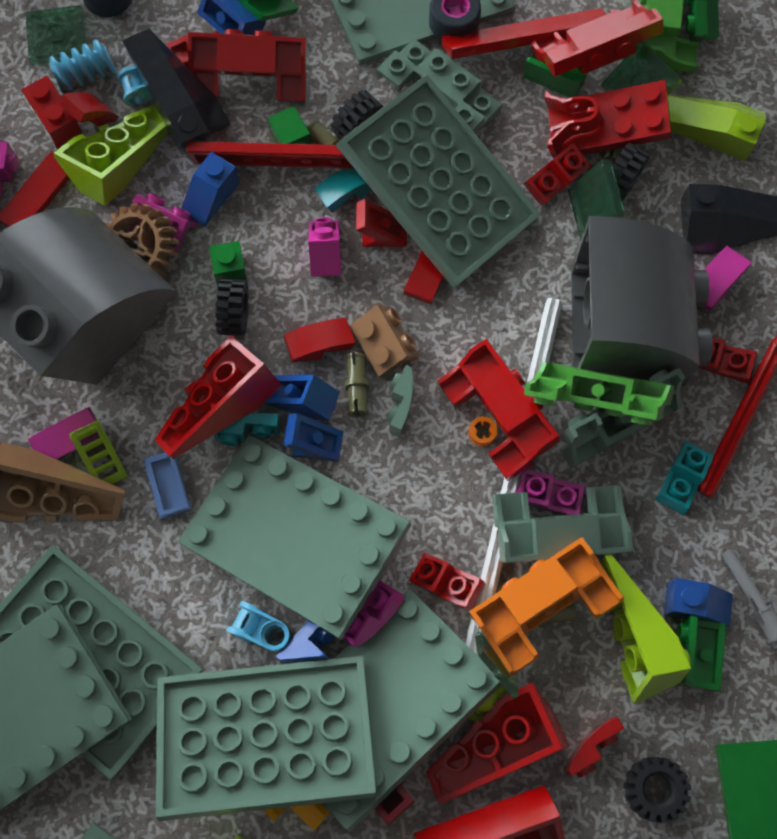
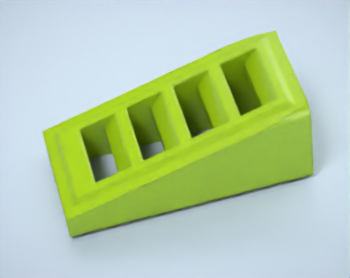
(86, 431)

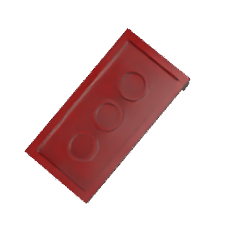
(609, 119)

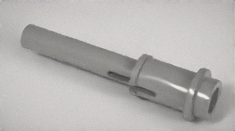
(763, 613)

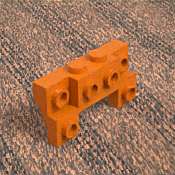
(539, 596)

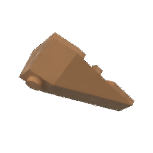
(47, 487)

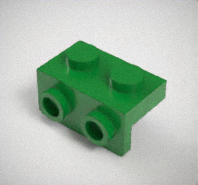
(702, 20)
(705, 647)

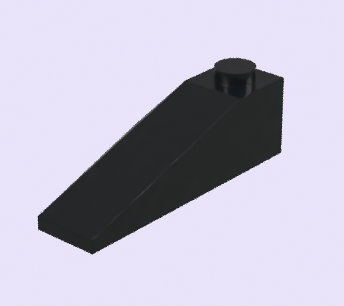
(179, 96)
(726, 217)

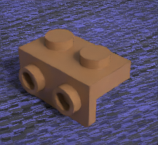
(384, 339)

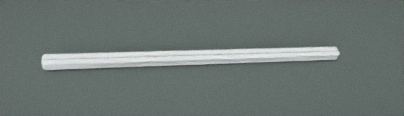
(492, 564)

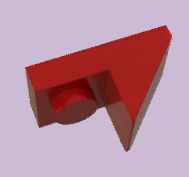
(378, 226)

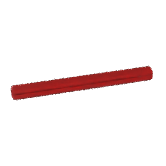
(740, 422)

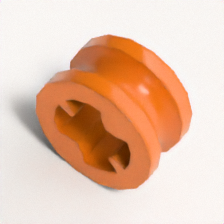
(473, 431)

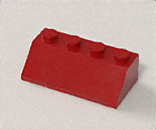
(518, 817)

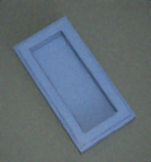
(167, 485)

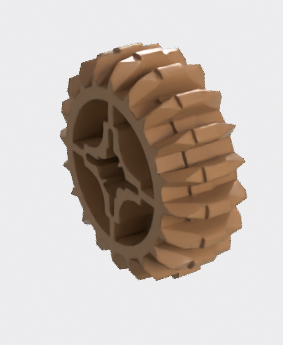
(153, 229)

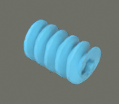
(81, 65)

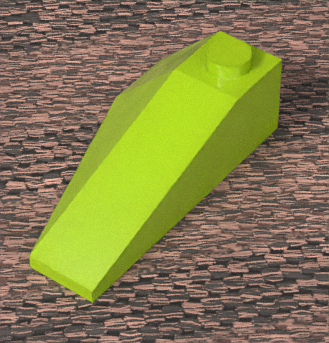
(717, 124)
(111, 158)
(650, 646)

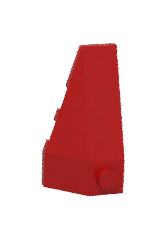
(225, 393)
(498, 744)

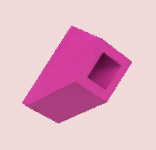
(324, 247)

